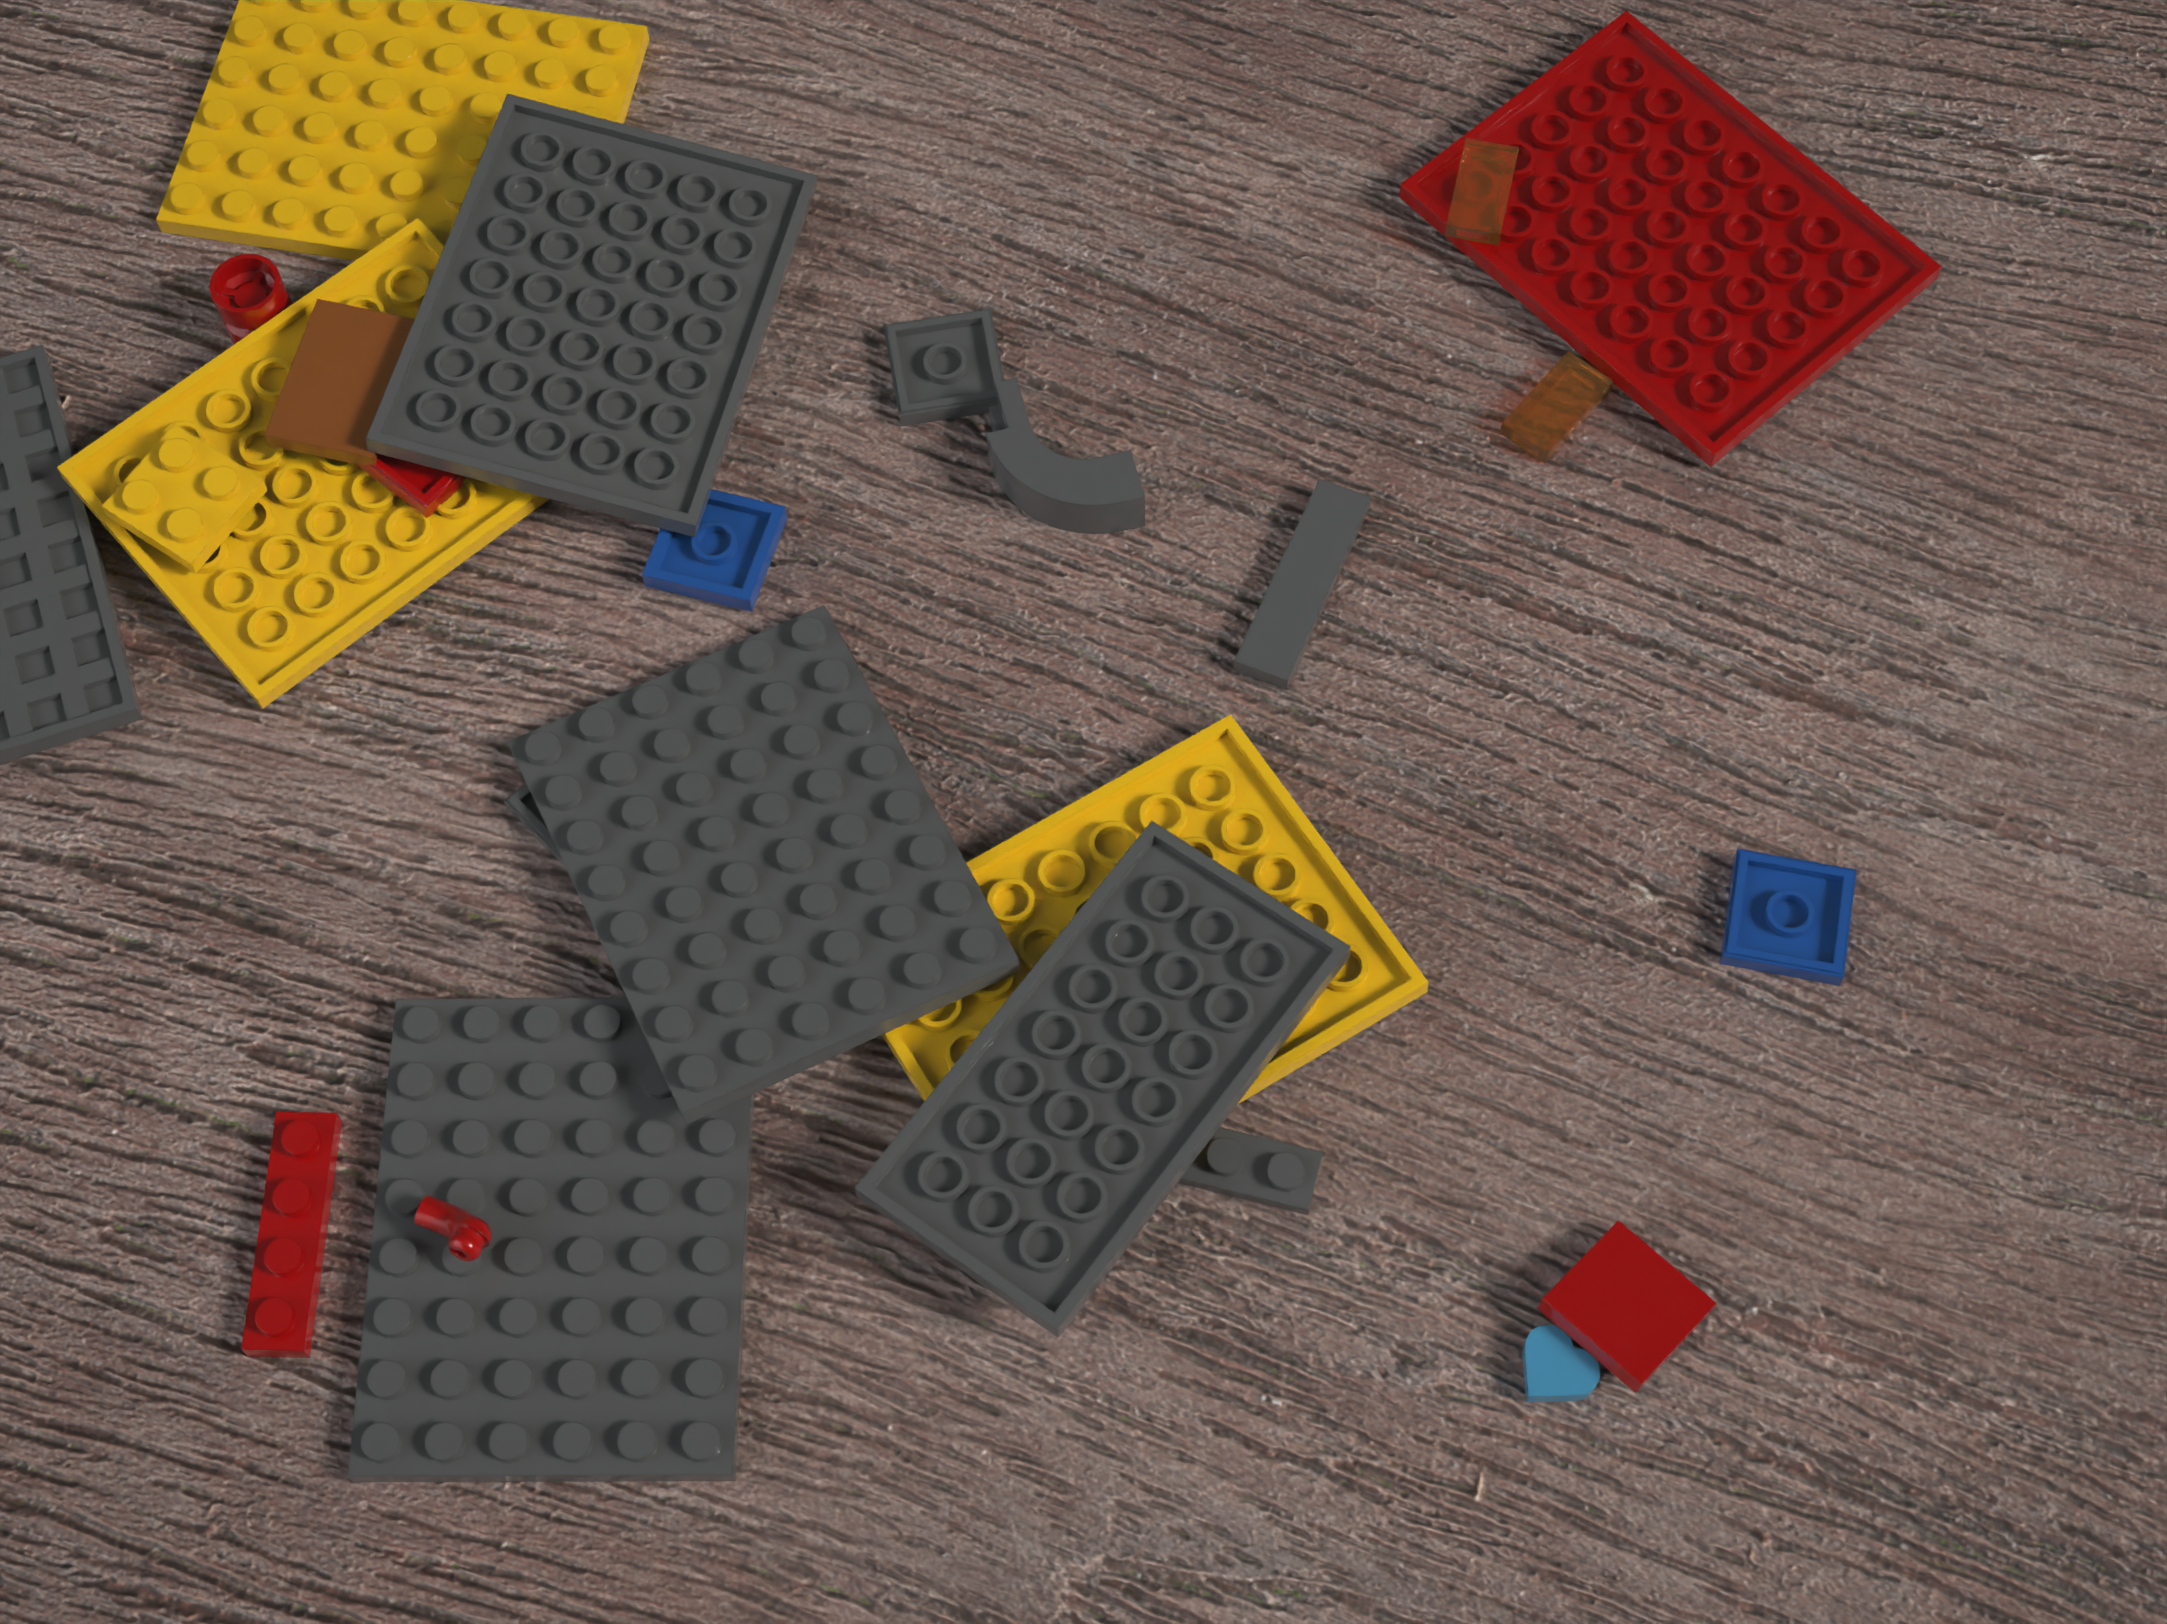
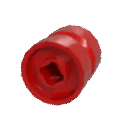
(247, 293)

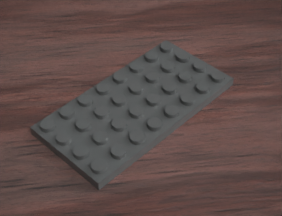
(1103, 1077)

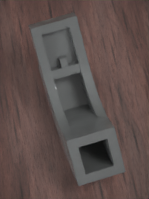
(1055, 489)

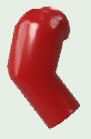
(465, 1230)

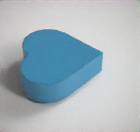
(1555, 1368)

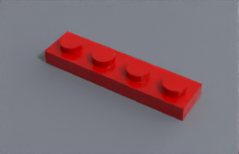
(292, 1235)

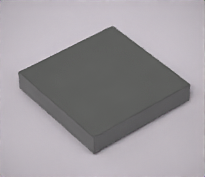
(944, 366)

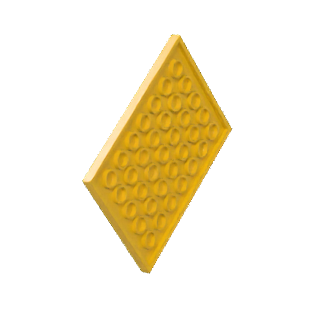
(373, 113)
(326, 541)
(1232, 809)

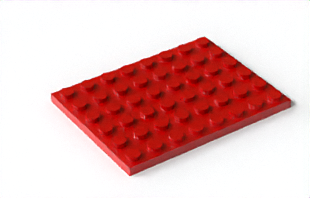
(1678, 238)

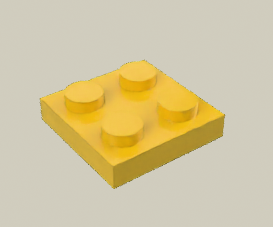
(184, 498)

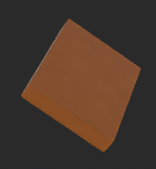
(337, 382)

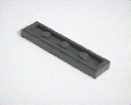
(1302, 584)

